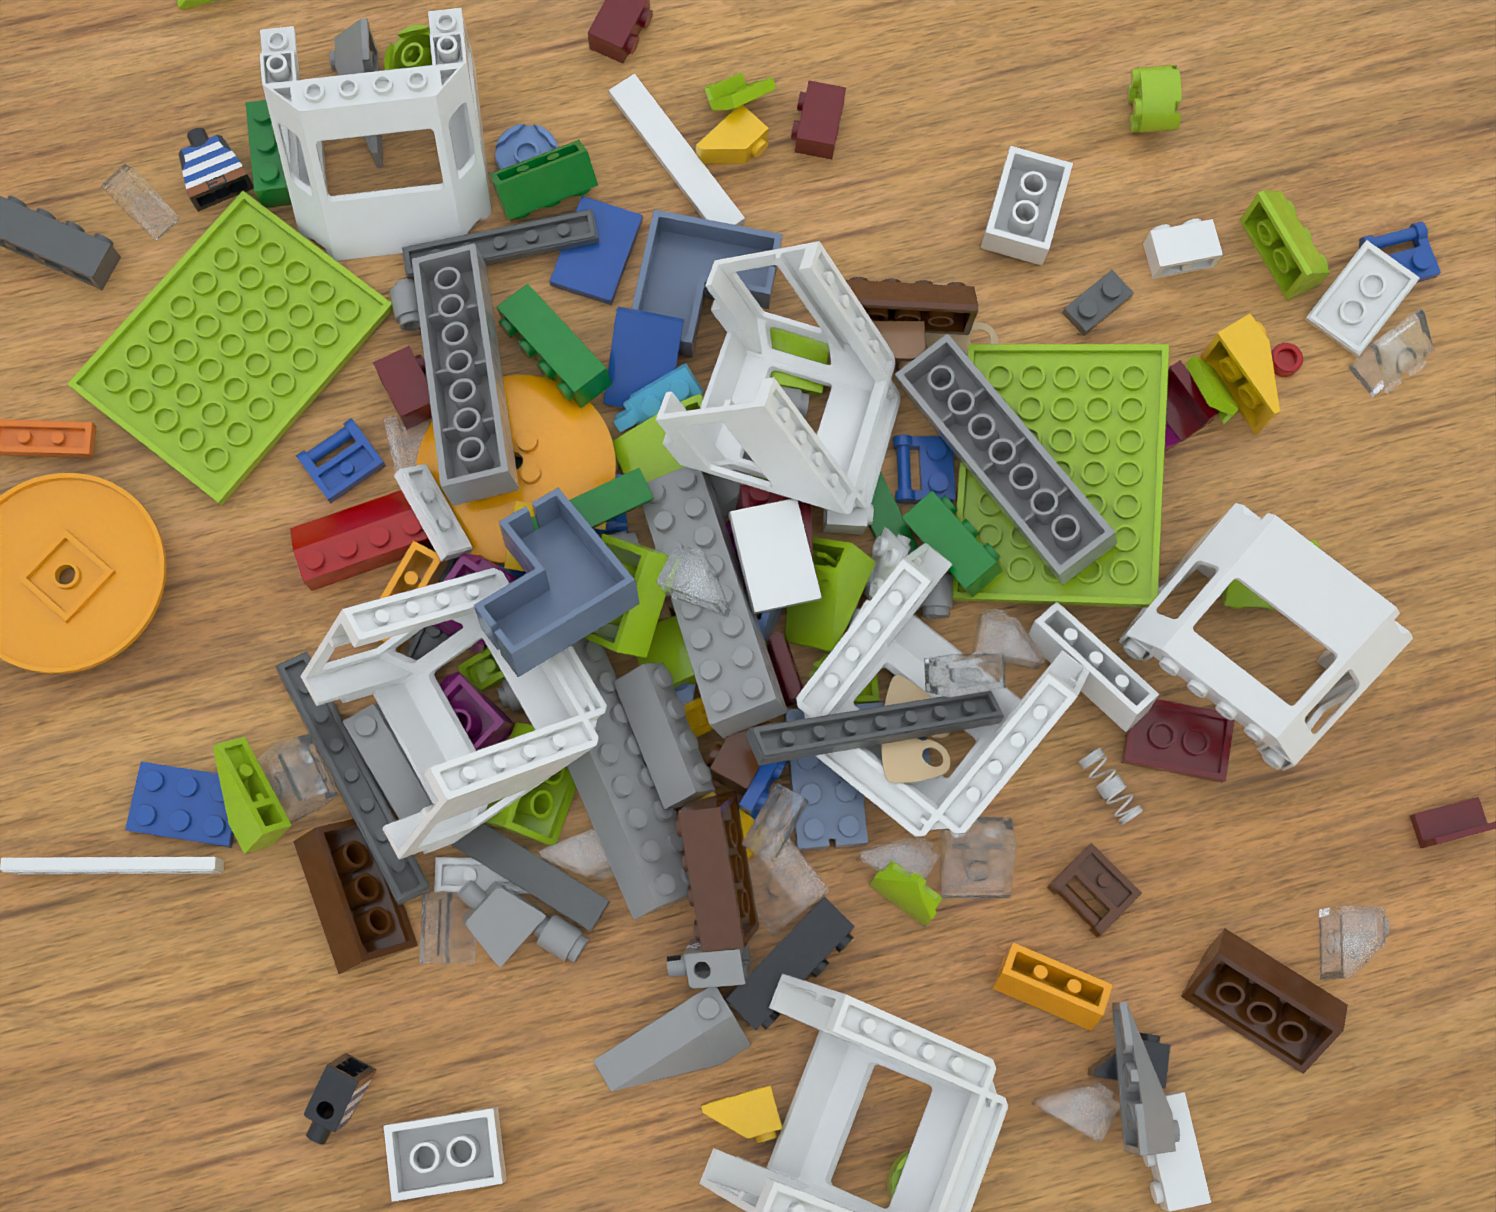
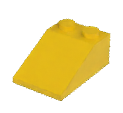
(1246, 366)

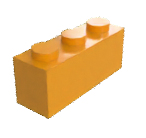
(417, 569)
(1052, 986)

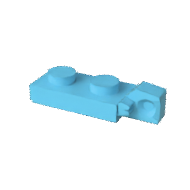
(648, 400)

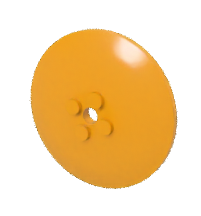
(558, 449)
(117, 566)

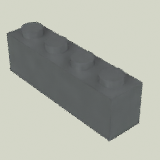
(56, 244)

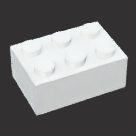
(1026, 205)
(444, 1154)

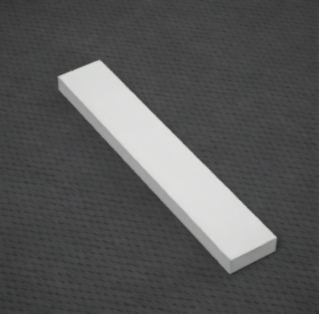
(674, 152)
(112, 865)

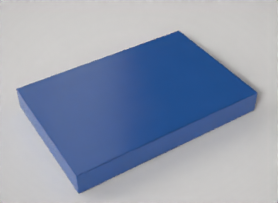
(598, 267)
(641, 351)

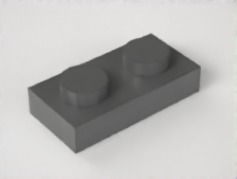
(1097, 302)

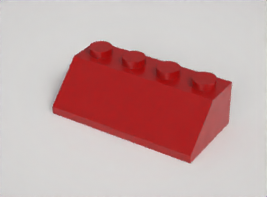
(356, 540)

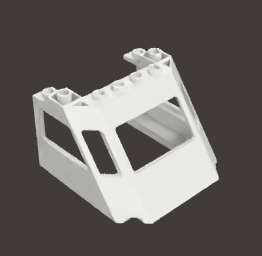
(378, 103)
(755, 415)
(1306, 589)
(897, 640)
(456, 777)
(853, 1038)

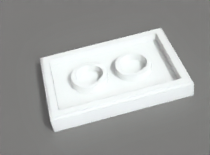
(1362, 298)
(774, 556)

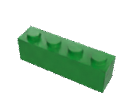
(554, 346)

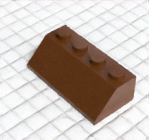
(941, 307)
(717, 872)
(352, 897)
(1265, 1001)

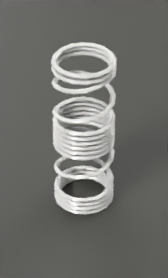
(1110, 786)

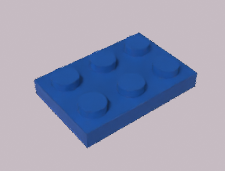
(179, 805)

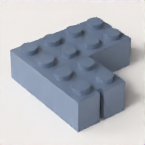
(681, 258)
(568, 588)
(833, 804)

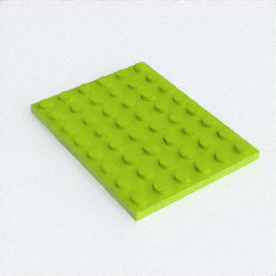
(231, 347)
(1105, 426)

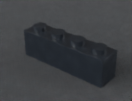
(797, 956)

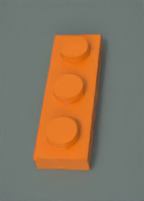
(47, 438)

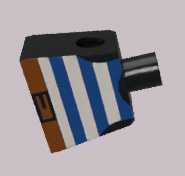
(211, 170)
(337, 1096)

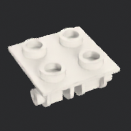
(887, 553)

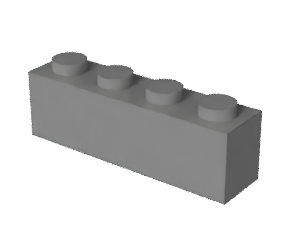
(664, 735)

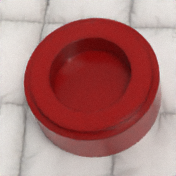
(1286, 359)

